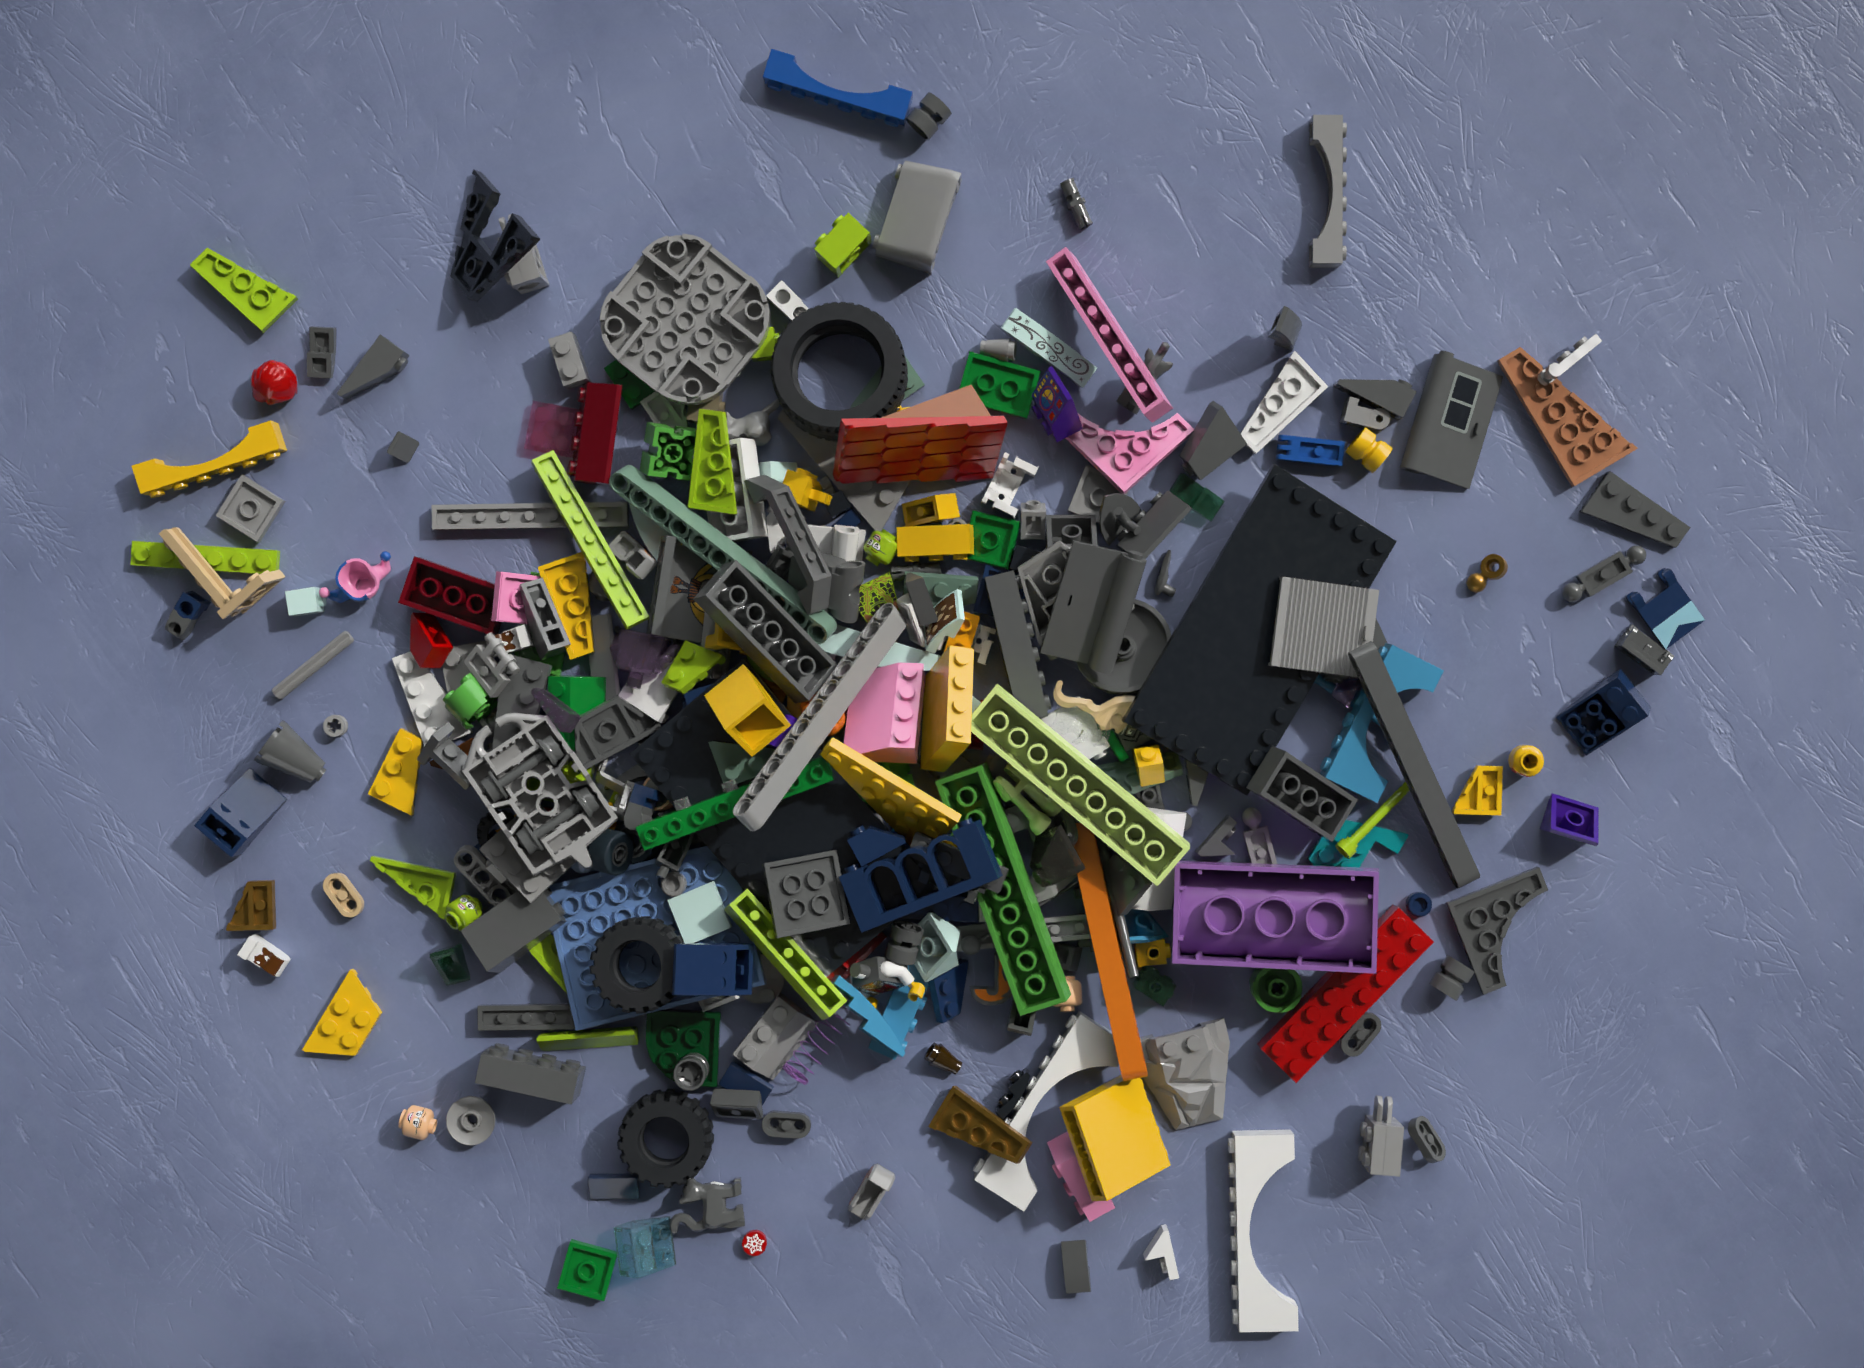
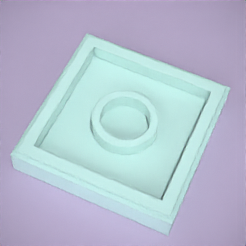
(699, 913)

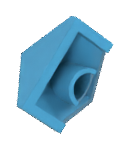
(1143, 927)

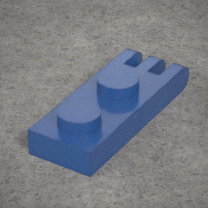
(1311, 450)

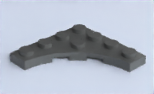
(1484, 921)

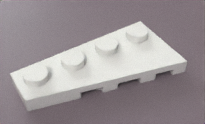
(1287, 397)

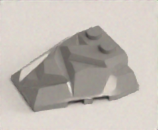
(1189, 1072)

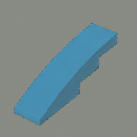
(873, 1023)

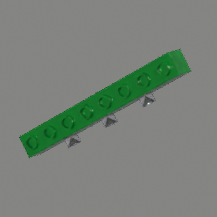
(719, 808)

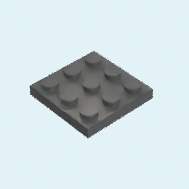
(805, 894)

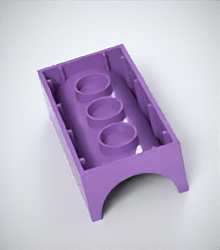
(1276, 916)

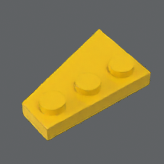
(398, 775)

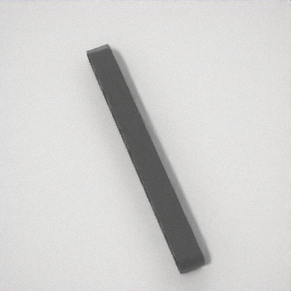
(1414, 764)

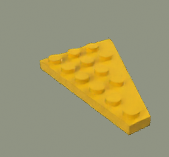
(893, 798)

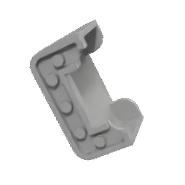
(917, 215)

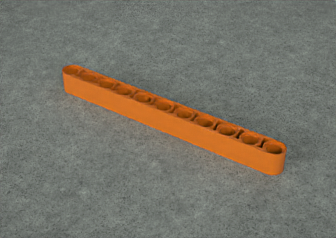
(1109, 958)

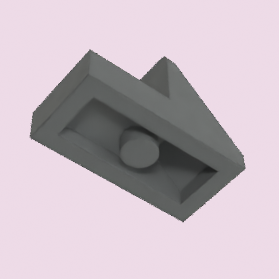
(1212, 844)

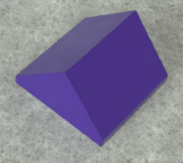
(1571, 819)

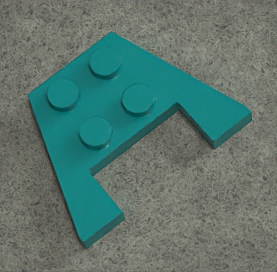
(1326, 854)

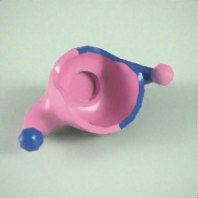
(358, 580)

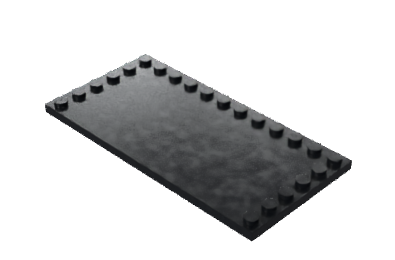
(1213, 682)
(800, 825)

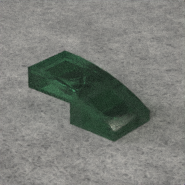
(1197, 497)

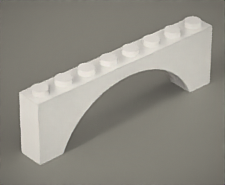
(1081, 1047)
(1255, 1159)

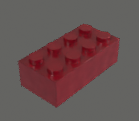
(450, 595)

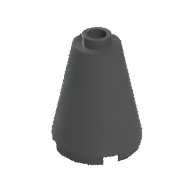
(291, 755)

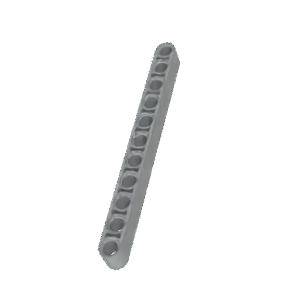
(819, 717)

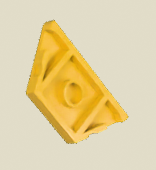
(345, 1020)

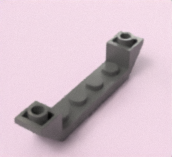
(799, 537)

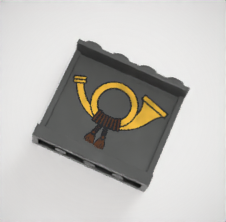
(677, 581)

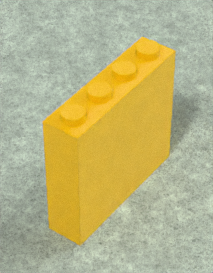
(947, 709)
(1114, 1137)

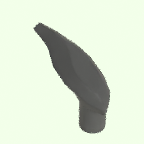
(1160, 585)

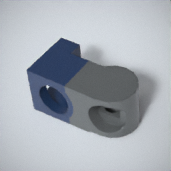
(186, 614)
(641, 805)

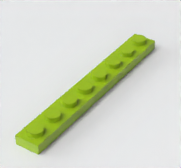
(590, 540)

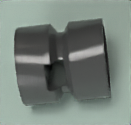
(928, 116)
(904, 940)
(1452, 977)
(691, 1071)

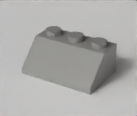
(775, 1037)

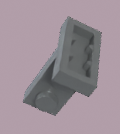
(446, 754)

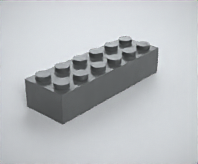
(765, 632)
(1015, 642)

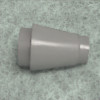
(999, 349)

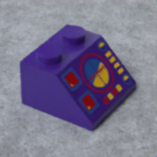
(1055, 407)

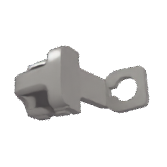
(624, 789)

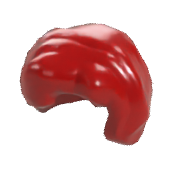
(273, 383)

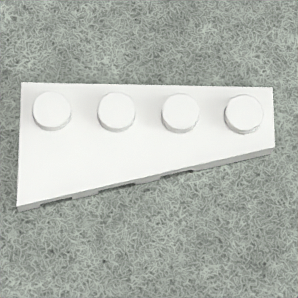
(425, 698)

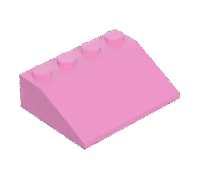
(887, 714)

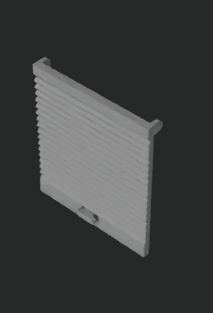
(1321, 624)

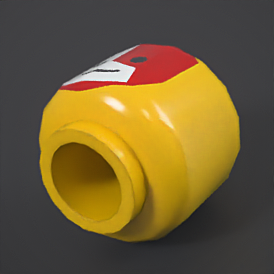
(1530, 756)

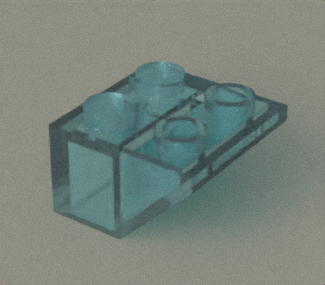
(644, 1246)

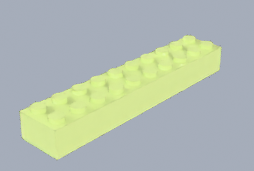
(1078, 785)

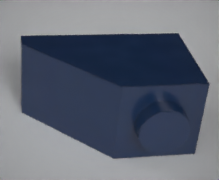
(873, 842)

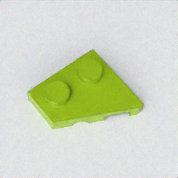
(690, 667)

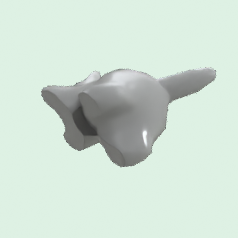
(752, 426)

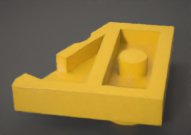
(1482, 792)

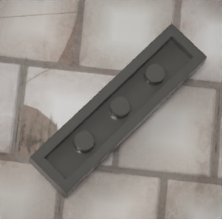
(525, 1017)

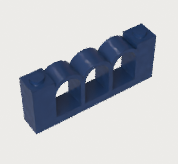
(866, 900)

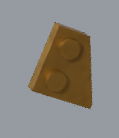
(256, 907)

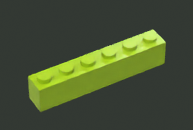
(785, 955)

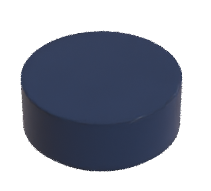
(1418, 904)

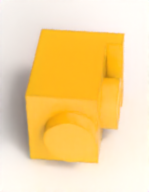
(1142, 953)

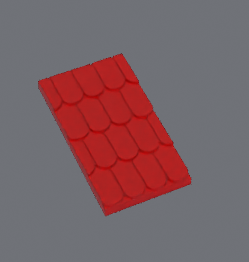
(925, 442)

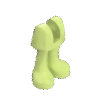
(1037, 820)

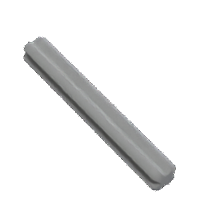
(312, 665)

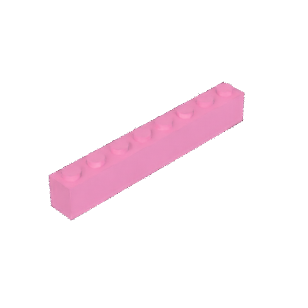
(1109, 335)

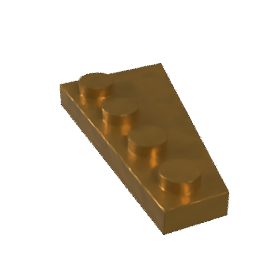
(975, 1124)

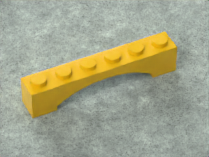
(261, 442)

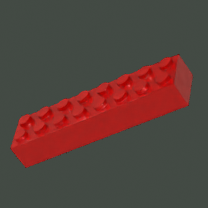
(1343, 998)

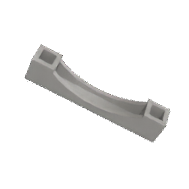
(1327, 136)

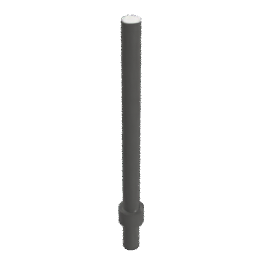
(1105, 856)

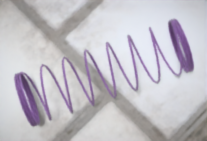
(790, 1070)

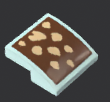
(950, 619)

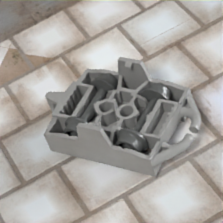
(539, 754)

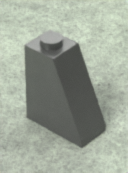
(1211, 442)

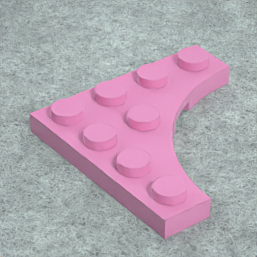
(1129, 455)

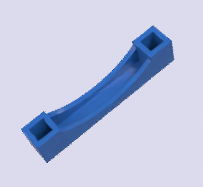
(889, 104)

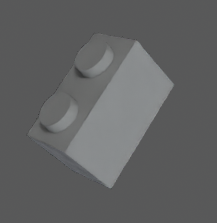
(569, 360)

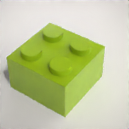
(842, 244)

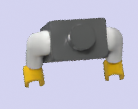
(882, 975)

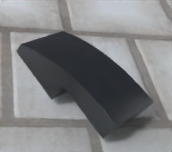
(1017, 1086)

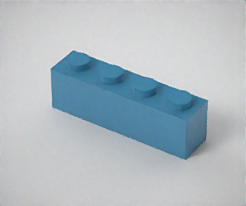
(900, 1013)

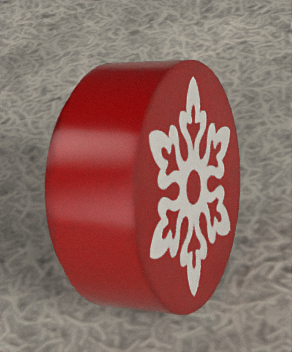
(754, 1242)

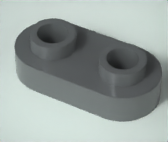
(1362, 1035)
(786, 1124)
(1426, 1139)

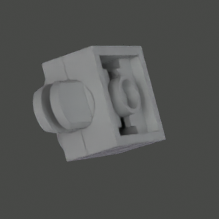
(528, 272)
(1381, 1140)

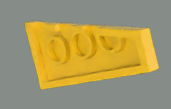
(569, 591)

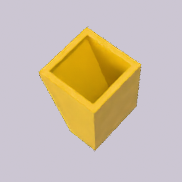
(747, 710)

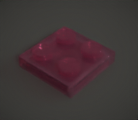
(551, 429)

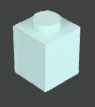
(305, 601)

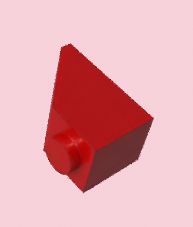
(428, 641)

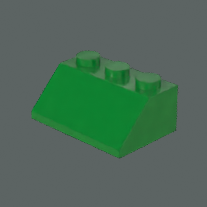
(578, 693)

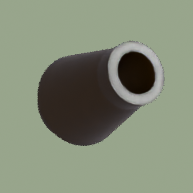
(942, 1058)

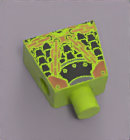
(875, 594)

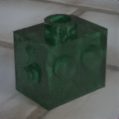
(1149, 976)

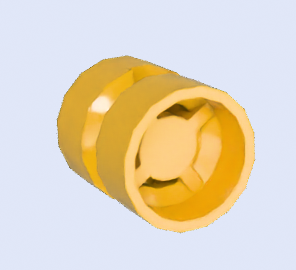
(1367, 449)

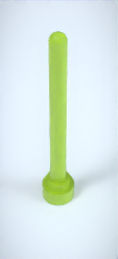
(1348, 846)

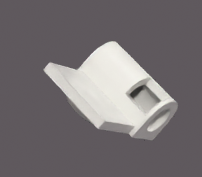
(840, 541)

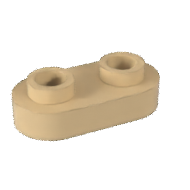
(342, 896)

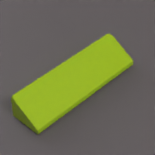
(588, 1038)

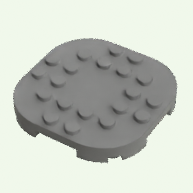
(685, 319)

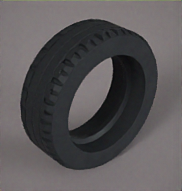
(824, 322)

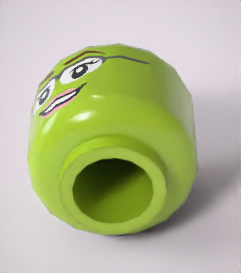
(881, 547)
(463, 911)

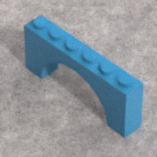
(1349, 760)

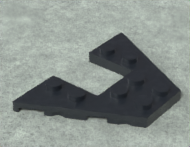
(475, 265)

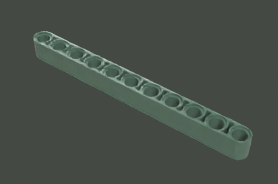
(714, 544)

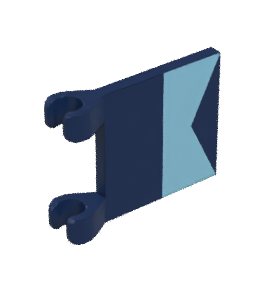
(1669, 613)

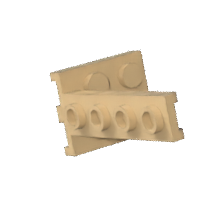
(205, 576)

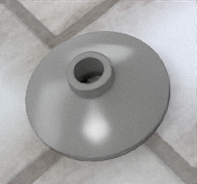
(460, 1126)

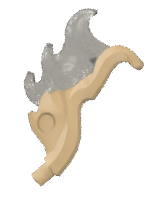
(1086, 718)

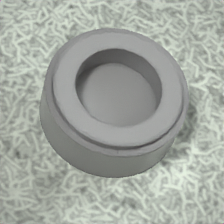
(674, 884)

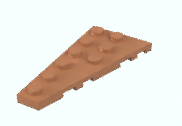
(1569, 427)

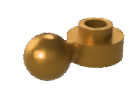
(1477, 581)

